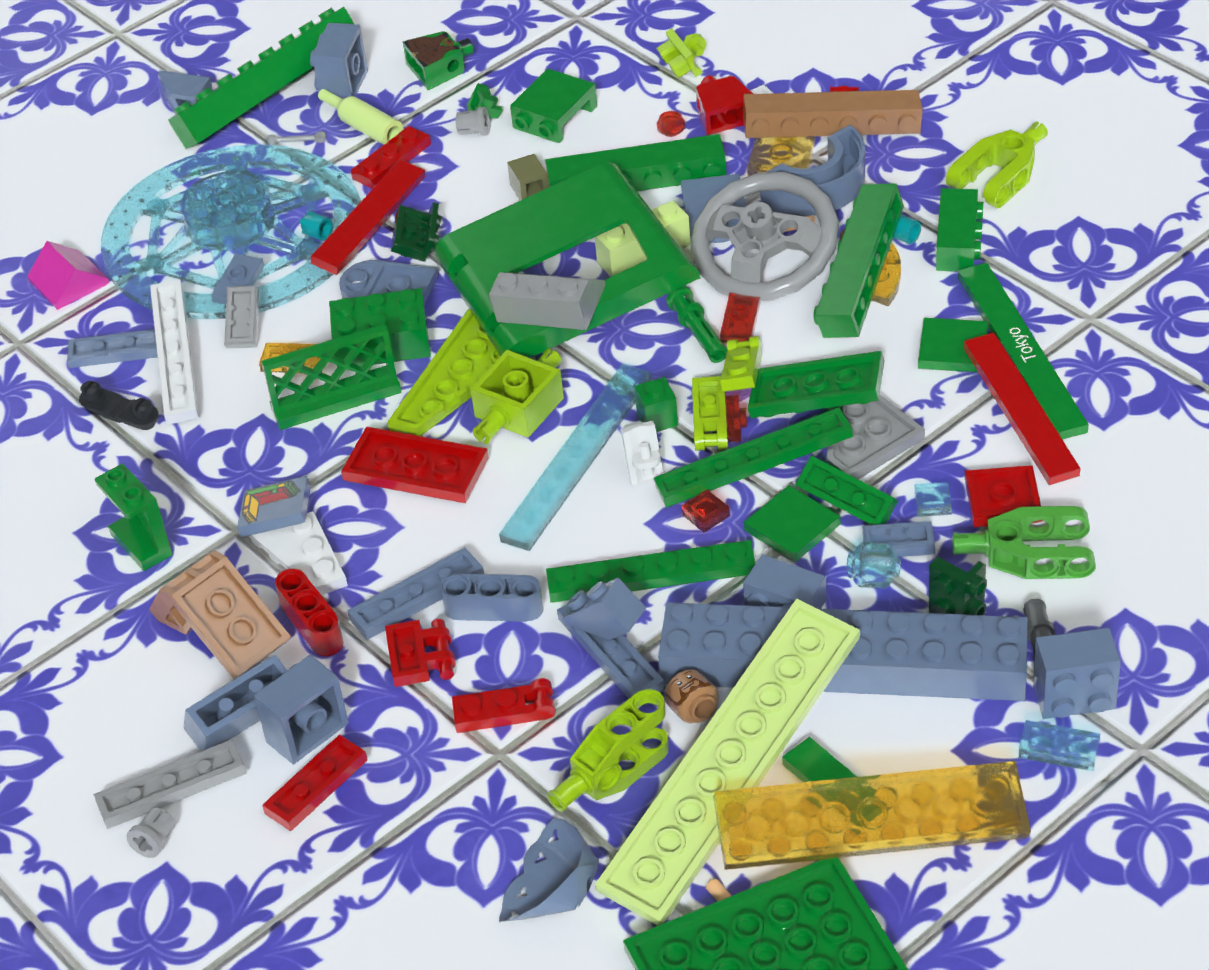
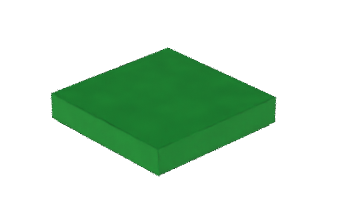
(944, 343)
(792, 523)

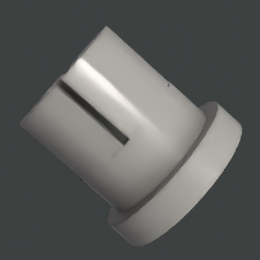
(473, 122)
(151, 832)

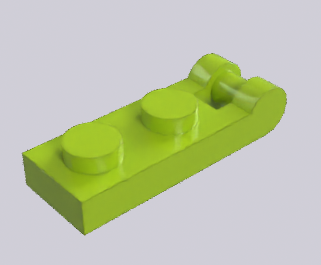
(741, 364)
(709, 413)

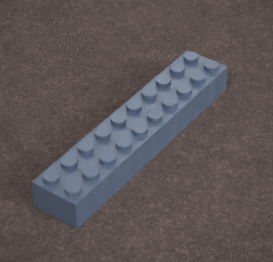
(893, 656)

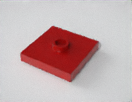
(1000, 491)

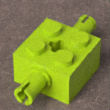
(516, 394)

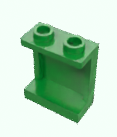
(551, 103)
(142, 528)

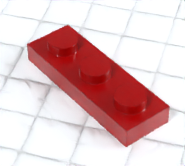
(402, 146)
(314, 782)

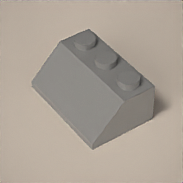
(545, 300)

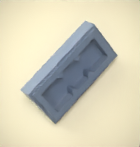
(241, 271)
(904, 538)

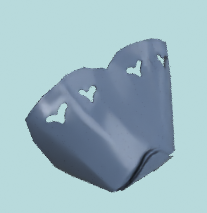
(553, 883)

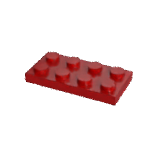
(415, 464)

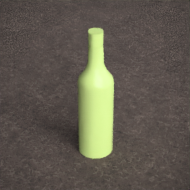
(363, 116)

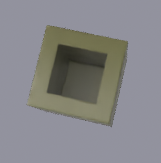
(527, 176)

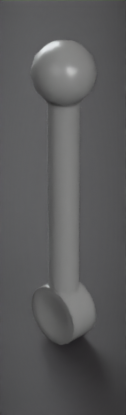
(320, 137)

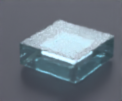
(932, 499)

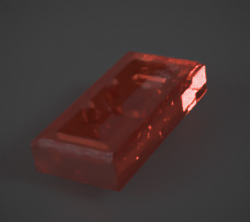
(740, 317)

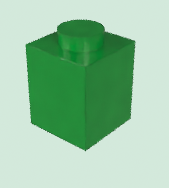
(656, 403)

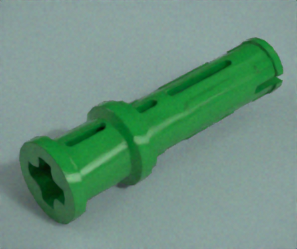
(692, 316)

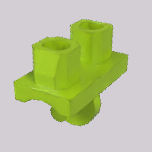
(681, 54)

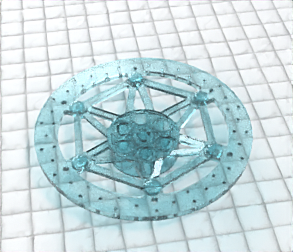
(224, 215)

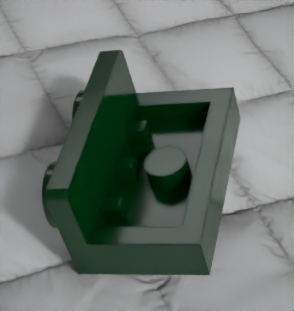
(415, 232)
(955, 589)

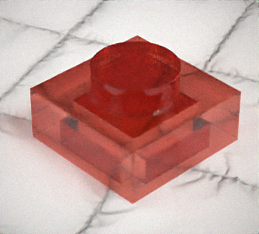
(735, 418)
(705, 511)

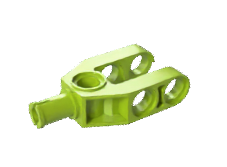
(1008, 150)
(596, 760)

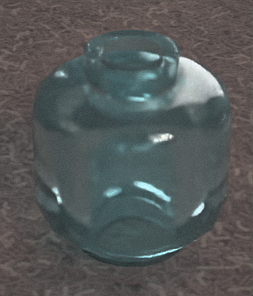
(873, 565)

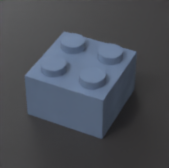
(339, 60)
(1076, 673)
(301, 709)

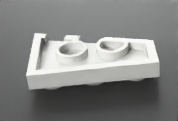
(304, 549)

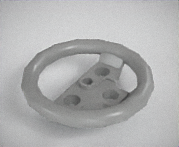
(764, 231)

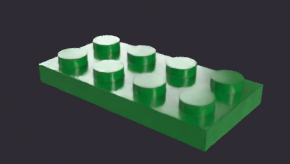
(817, 384)

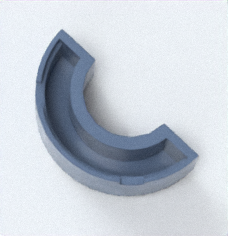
(838, 178)

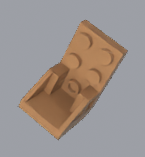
(222, 612)

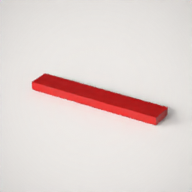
(367, 217)
(1022, 409)

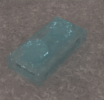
(1059, 745)

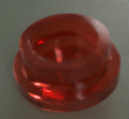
(670, 123)

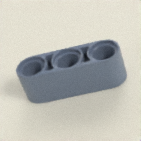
(492, 597)

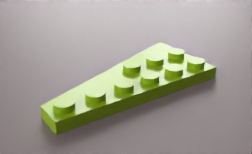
(446, 379)

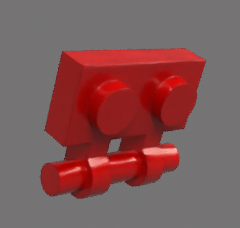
(408, 654)

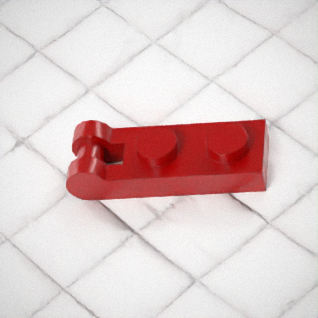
(504, 706)

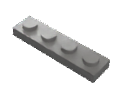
(169, 783)

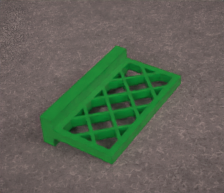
(335, 394)

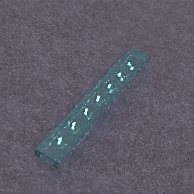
(573, 459)

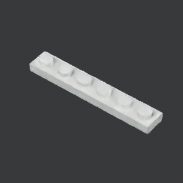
(174, 352)

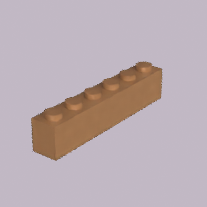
(831, 111)

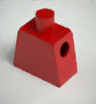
(720, 103)

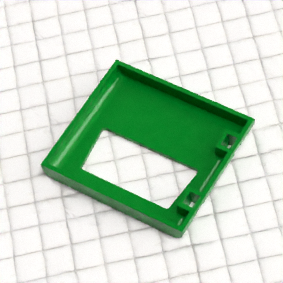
(548, 226)

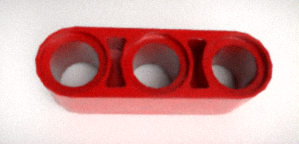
(309, 612)

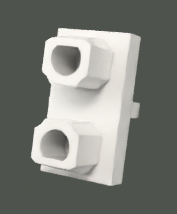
(641, 451)

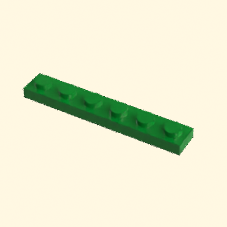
(753, 457)
(654, 569)

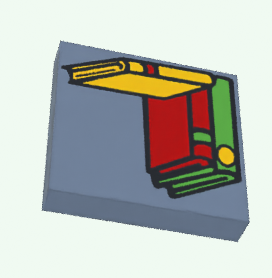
(274, 506)

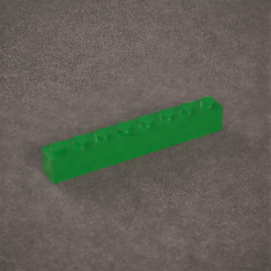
(252, 83)

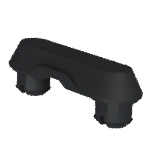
(113, 406)

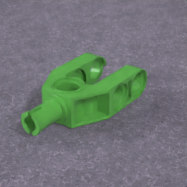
(1008, 553)

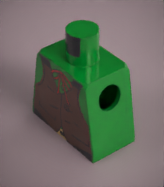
(436, 57)

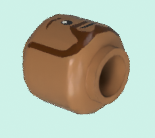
(691, 696)

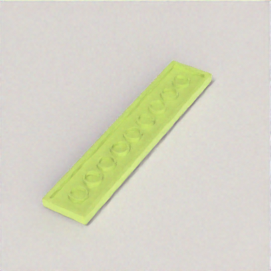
(730, 754)

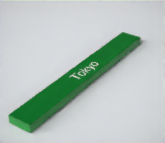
(1023, 349)

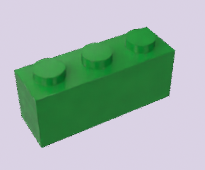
(958, 229)

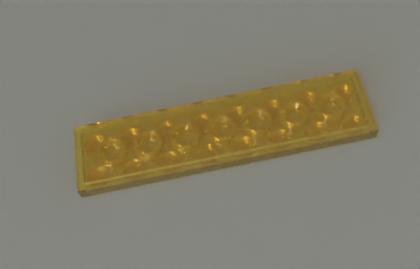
(870, 815)

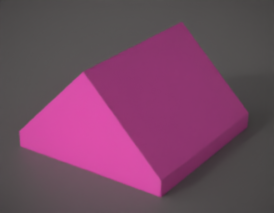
(64, 274)

